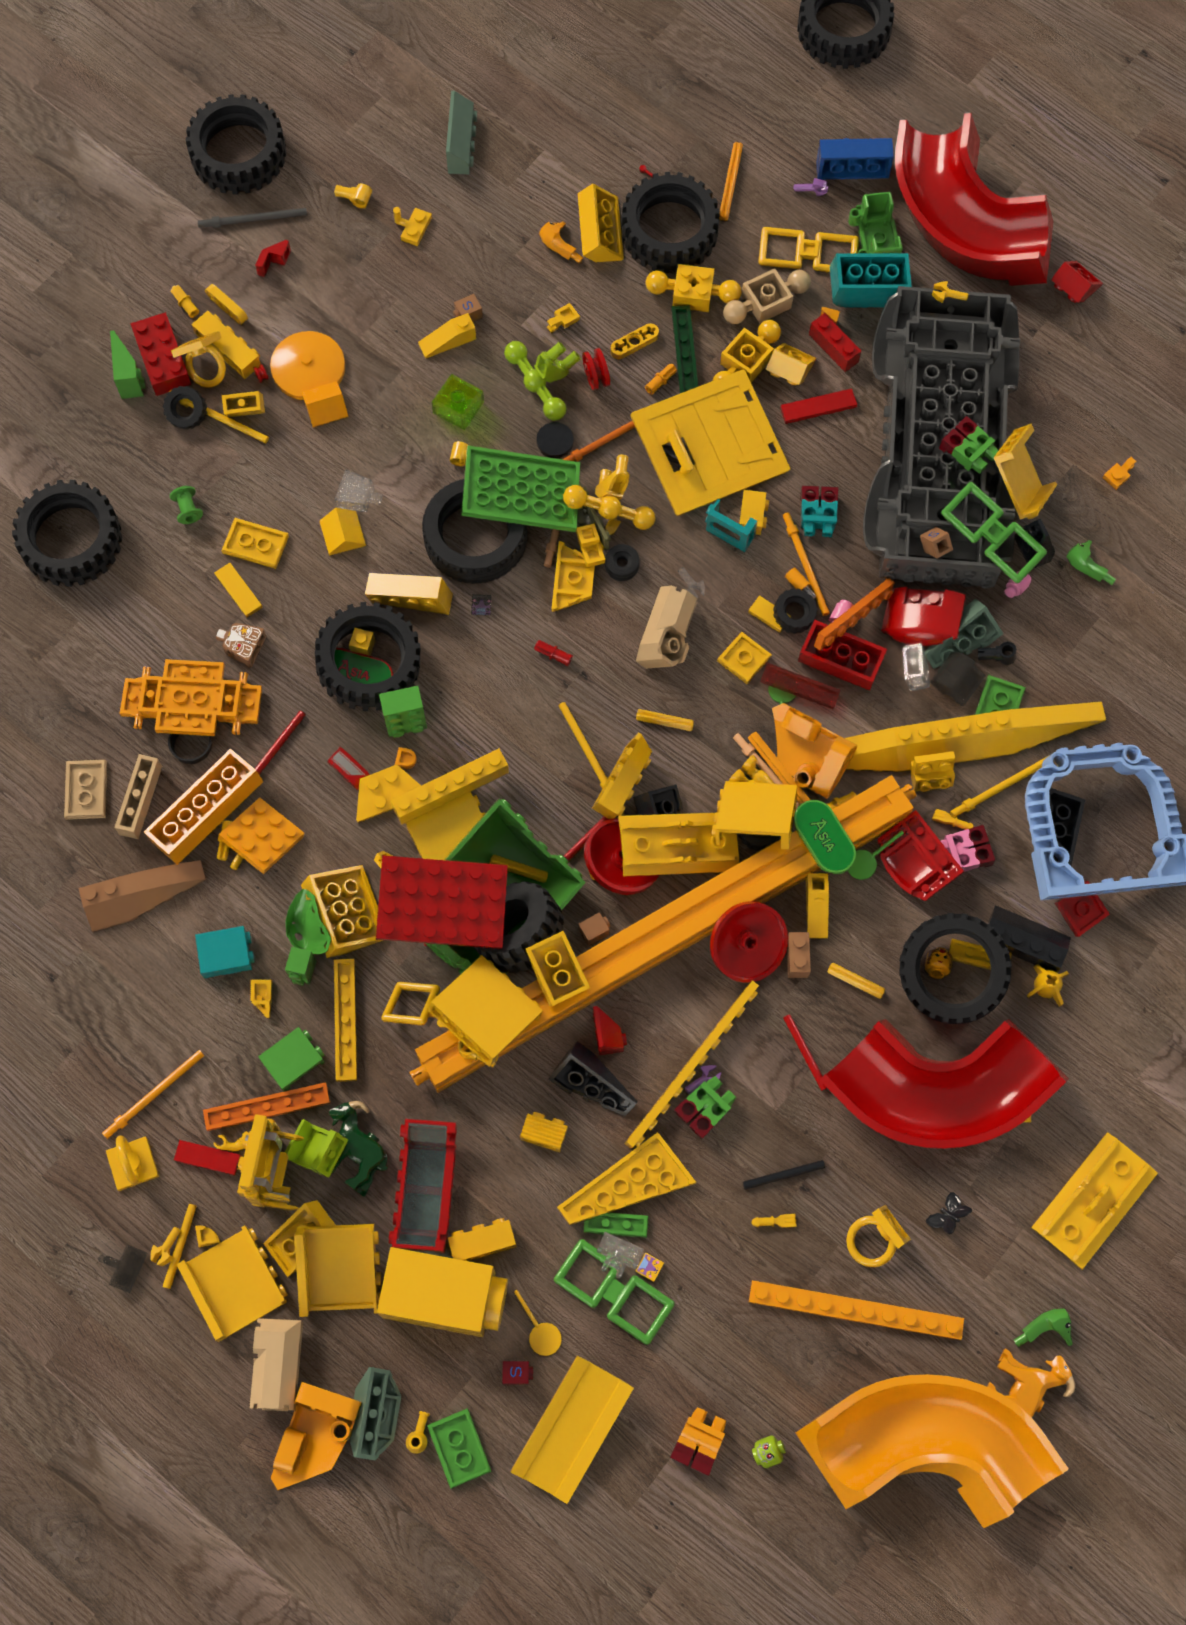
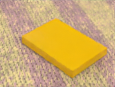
(255, 543)

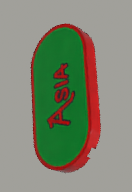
(361, 667)

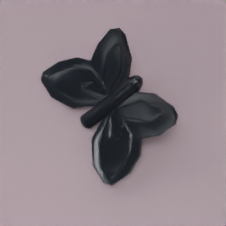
(949, 1218)

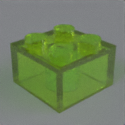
(457, 401)

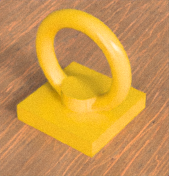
(197, 347)
(131, 1162)
(888, 1228)

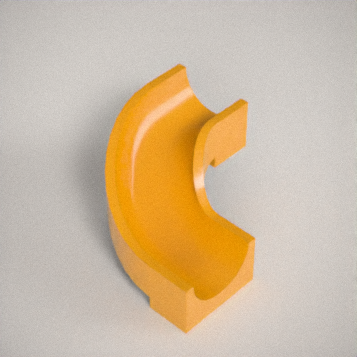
(937, 1428)

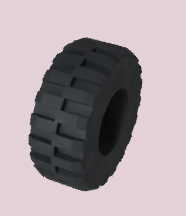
(542, 921)

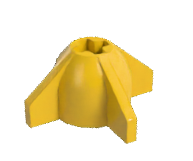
(1048, 984)

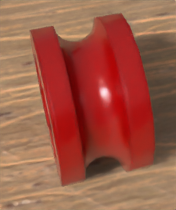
(260, 373)

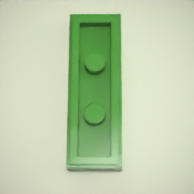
(618, 1224)

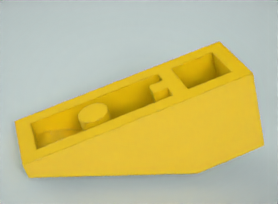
(448, 336)

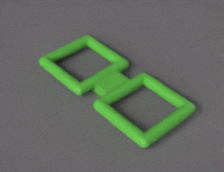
(994, 532)
(615, 1293)

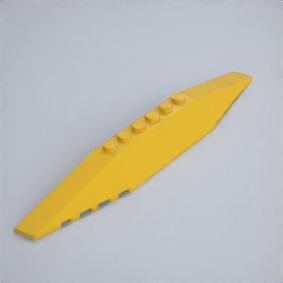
(971, 736)

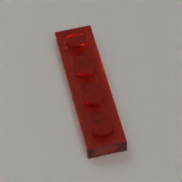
(800, 686)

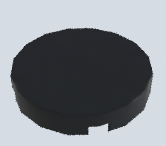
(555, 440)

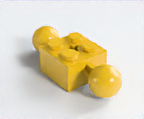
(693, 287)
(750, 351)

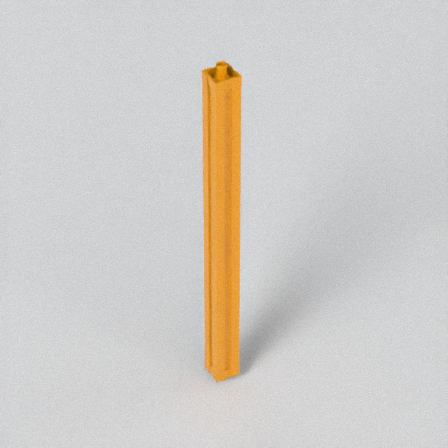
(679, 925)

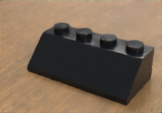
(1030, 939)

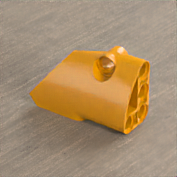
(810, 749)
(310, 1440)

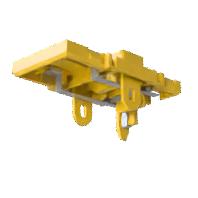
(265, 1165)

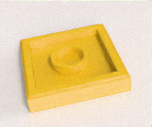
(744, 658)

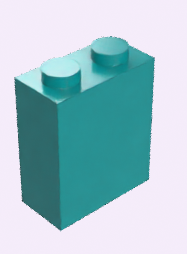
(224, 951)

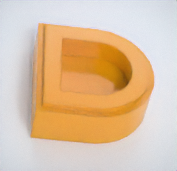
(405, 758)

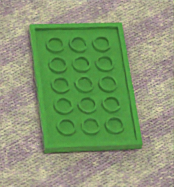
(519, 488)

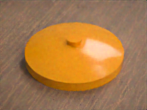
(306, 362)

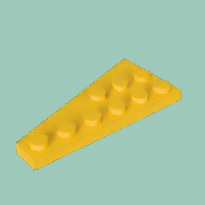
(638, 1176)

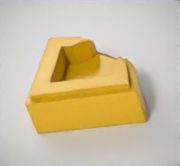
(206, 1236)

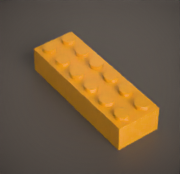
(203, 806)

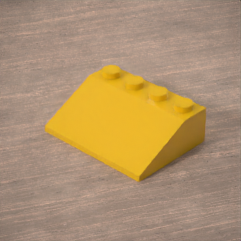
(345, 908)

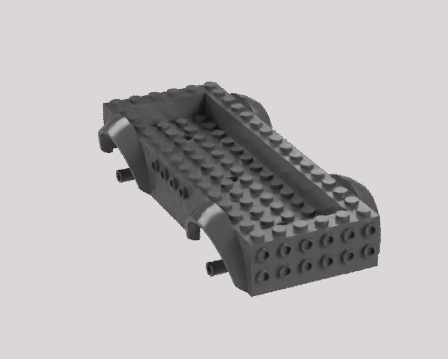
(926, 399)

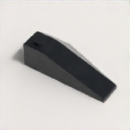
(587, 1076)

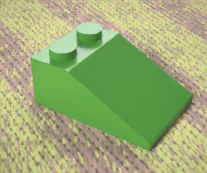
(125, 370)

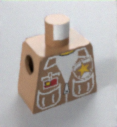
(242, 642)

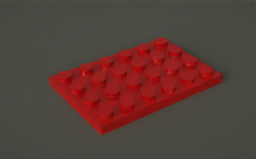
(441, 902)

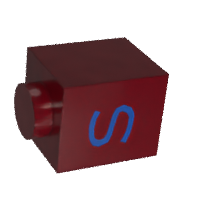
(516, 1373)

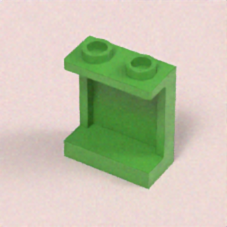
(291, 1058)

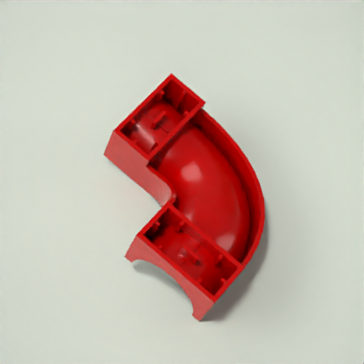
(963, 216)
(944, 1101)

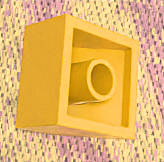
(790, 364)

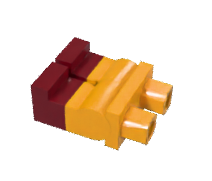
(698, 1434)

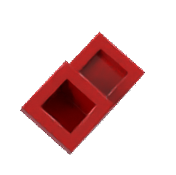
(276, 253)

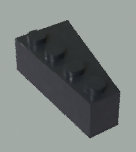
(1066, 817)

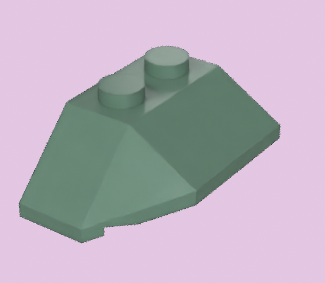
(377, 1414)

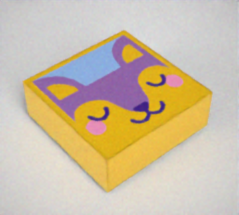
(649, 1267)

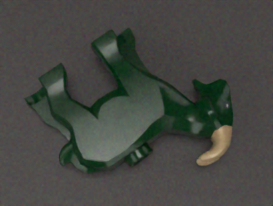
(360, 1147)

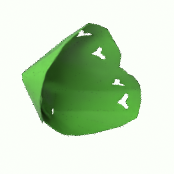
(307, 924)

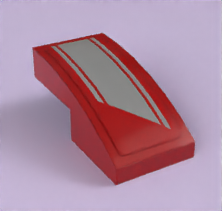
(347, 767)

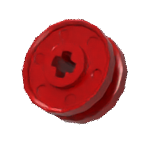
(596, 369)

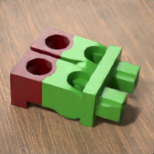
(969, 445)
(708, 1101)

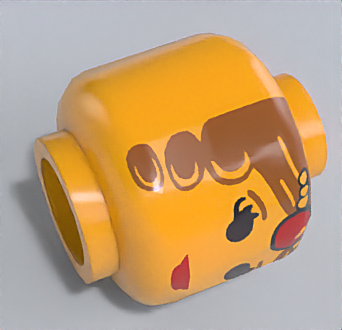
(938, 963)

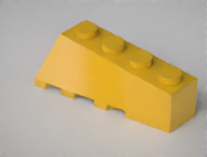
(623, 777)

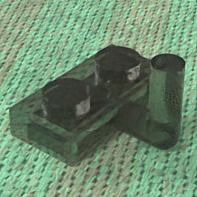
(126, 1268)

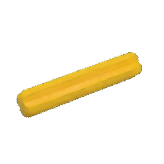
(664, 720)
(521, 869)
(856, 980)

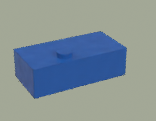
(854, 158)

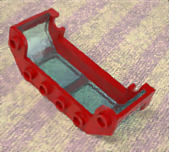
(424, 1185)

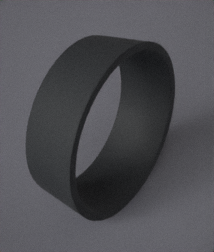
(171, 742)

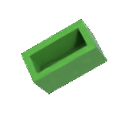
(300, 966)

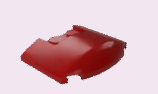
(923, 615)
(918, 858)

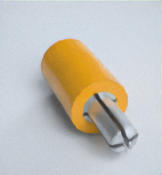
(798, 581)

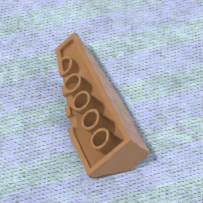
(133, 894)

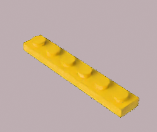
(345, 1020)

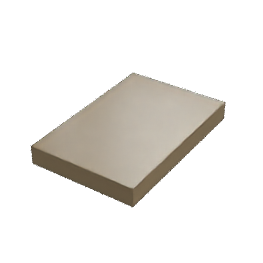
(85, 789)

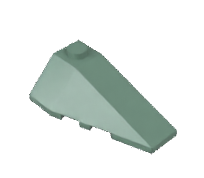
(975, 631)

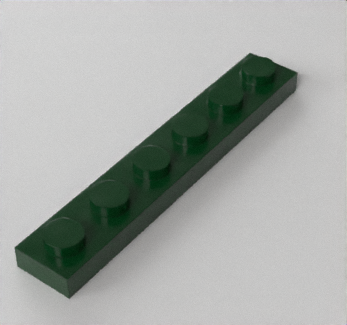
(684, 348)

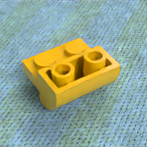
(933, 771)

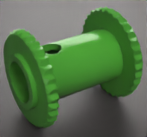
(183, 496)

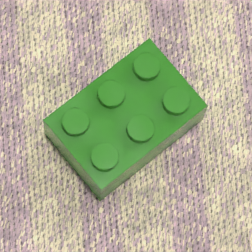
(403, 711)

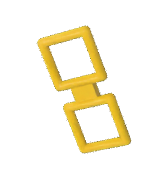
(804, 249)
(387, 1015)

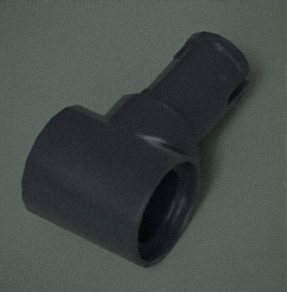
(997, 653)

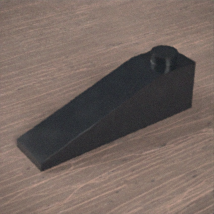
(1040, 534)
(659, 801)

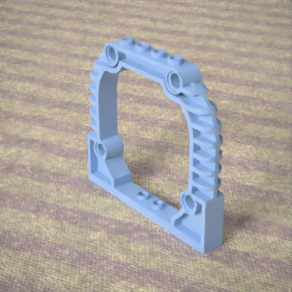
(1058, 878)

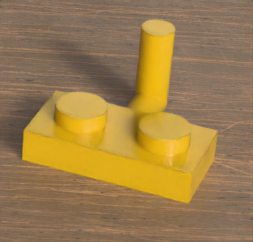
(414, 227)

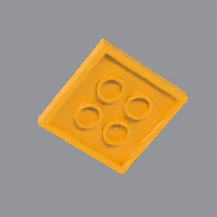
(261, 835)

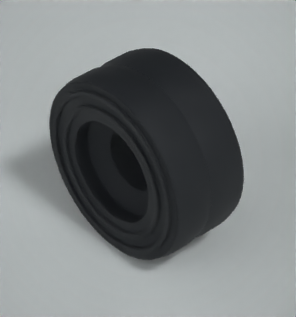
(622, 552)

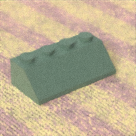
(460, 134)

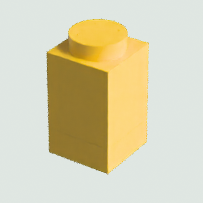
(441, 1293)

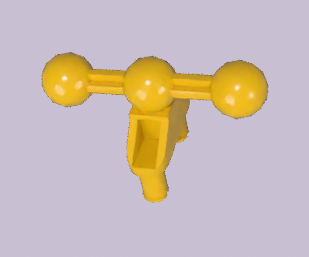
(609, 492)

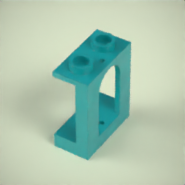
(746, 533)

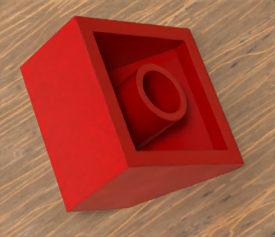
(1076, 281)

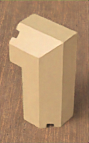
(667, 628)
(277, 1364)

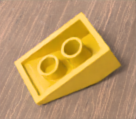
(557, 968)
(282, 1242)

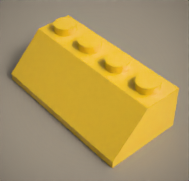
(600, 224)

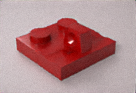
(1082, 912)

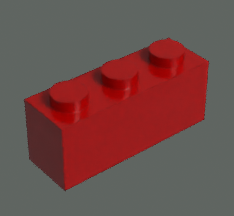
(834, 342)

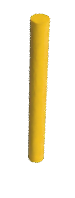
(179, 1246)

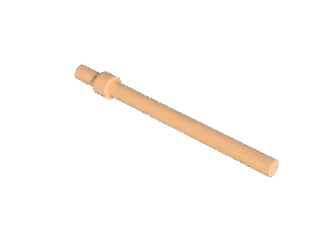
(749, 750)

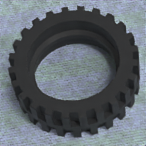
(845, 50)
(228, 113)
(676, 190)
(52, 500)
(373, 619)
(955, 924)

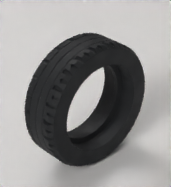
(462, 567)

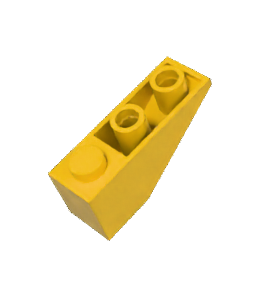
(817, 905)

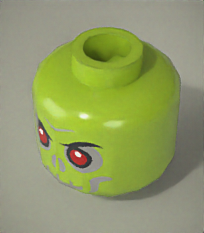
(768, 1451)

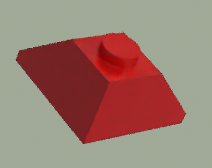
(608, 1033)

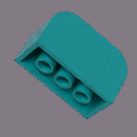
(867, 278)

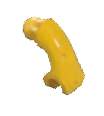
(236, 1146)

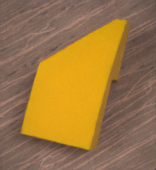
(262, 995)

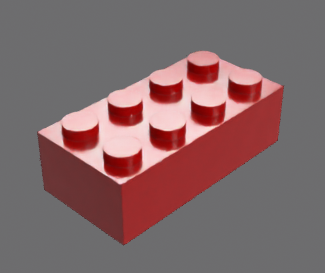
(155, 345)
(846, 658)

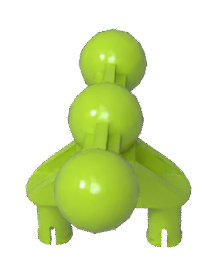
(546, 370)

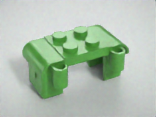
(876, 224)

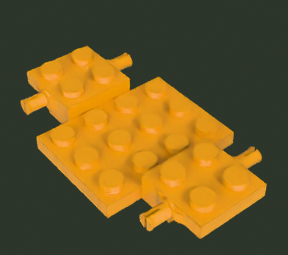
(191, 698)

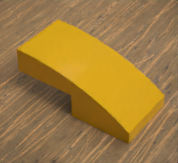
(590, 545)

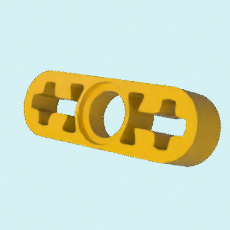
(226, 304)
(630, 348)

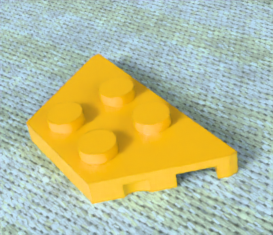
(572, 578)
(379, 789)

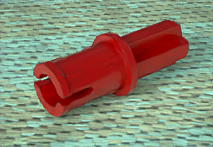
(553, 652)

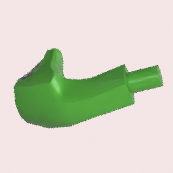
(1080, 559)
(1050, 1320)

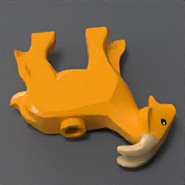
(1033, 1382)

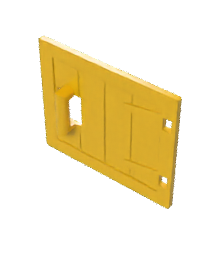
(723, 436)

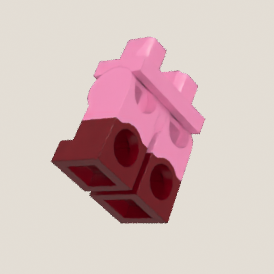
(970, 848)

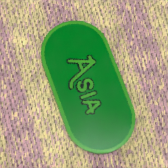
(824, 837)

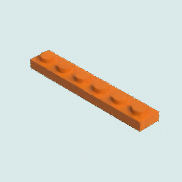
(852, 615)
(267, 1106)

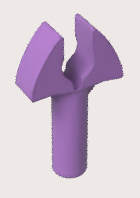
(819, 187)
(694, 1085)

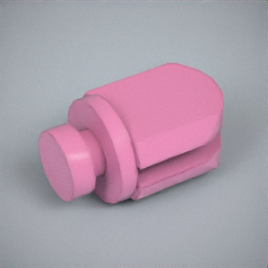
(1016, 589)

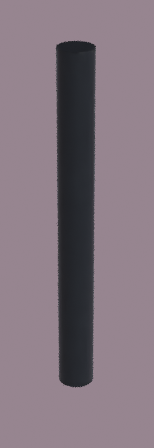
(783, 1174)

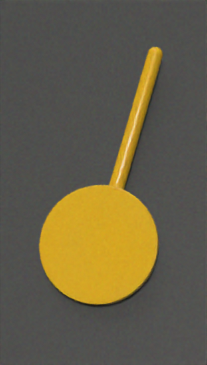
(544, 1337)

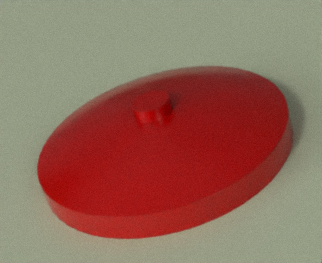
(605, 861)
(749, 941)

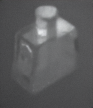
(356, 493)

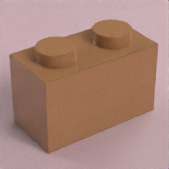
(798, 955)

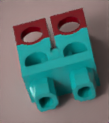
(817, 516)

